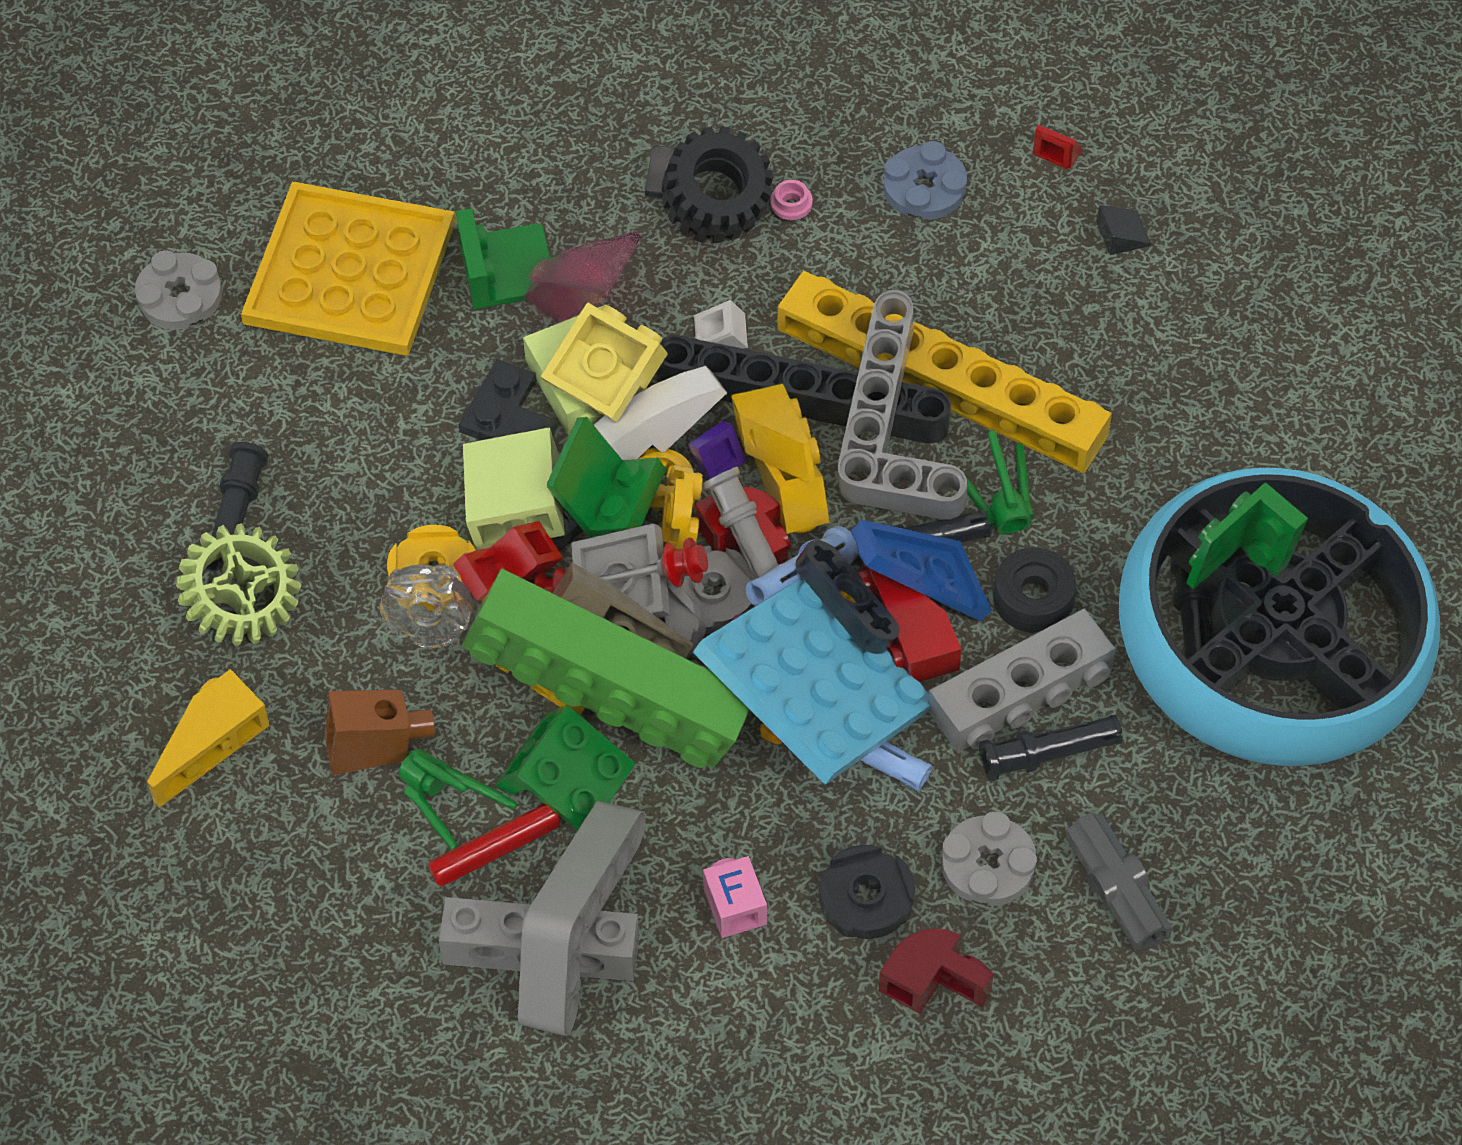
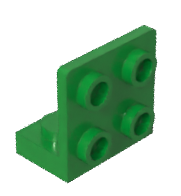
(499, 260)
(601, 487)
(1260, 525)
(567, 766)

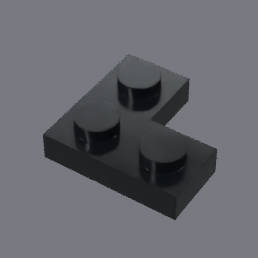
(499, 402)

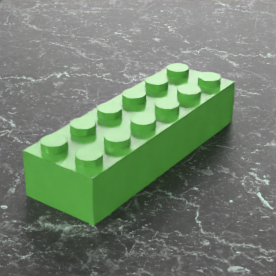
(605, 670)

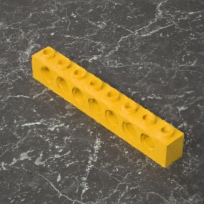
(843, 335)

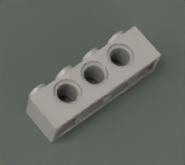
(1032, 661)
(491, 932)

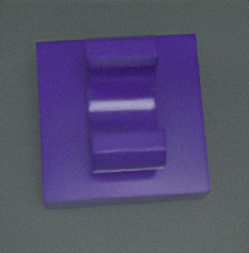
(717, 451)

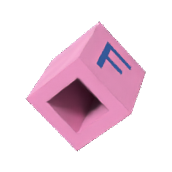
(734, 896)

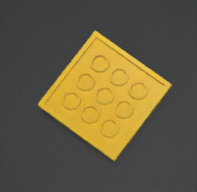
(349, 268)

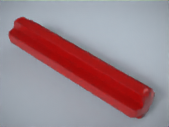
(493, 844)

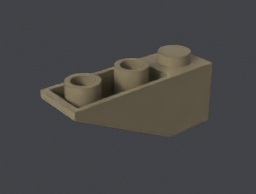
(613, 605)

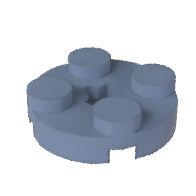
(926, 161)

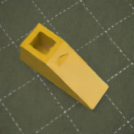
(775, 431)

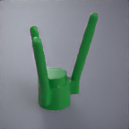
(1009, 510)
(429, 776)

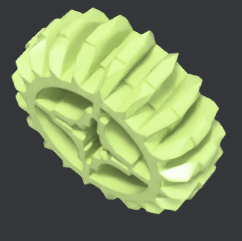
(271, 571)

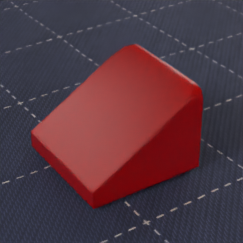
(1056, 147)

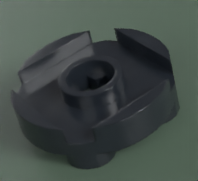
(866, 917)

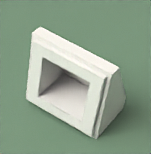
(722, 325)

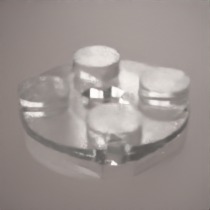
(433, 585)

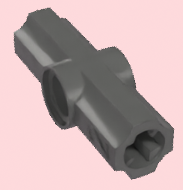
(1118, 881)

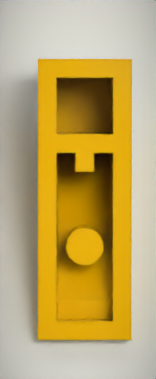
(801, 503)
(211, 729)

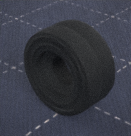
(1040, 567)

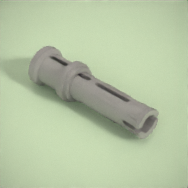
(739, 516)

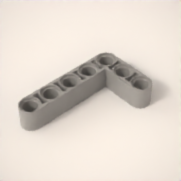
(878, 418)
(566, 912)

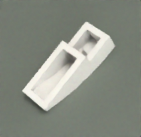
(662, 413)

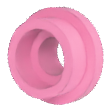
(791, 191)

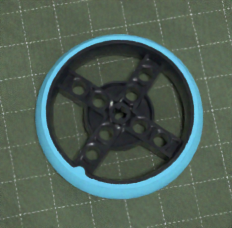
(1280, 621)

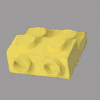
(605, 361)

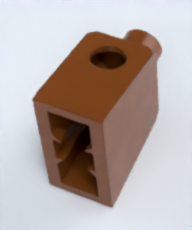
(371, 728)

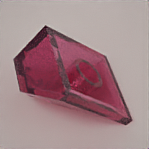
(579, 276)

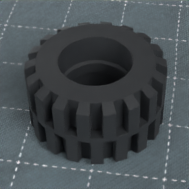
(722, 154)

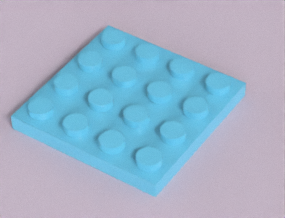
(813, 681)

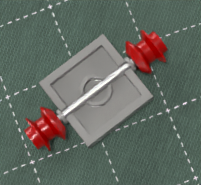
(636, 565)

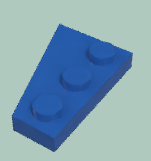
(924, 563)

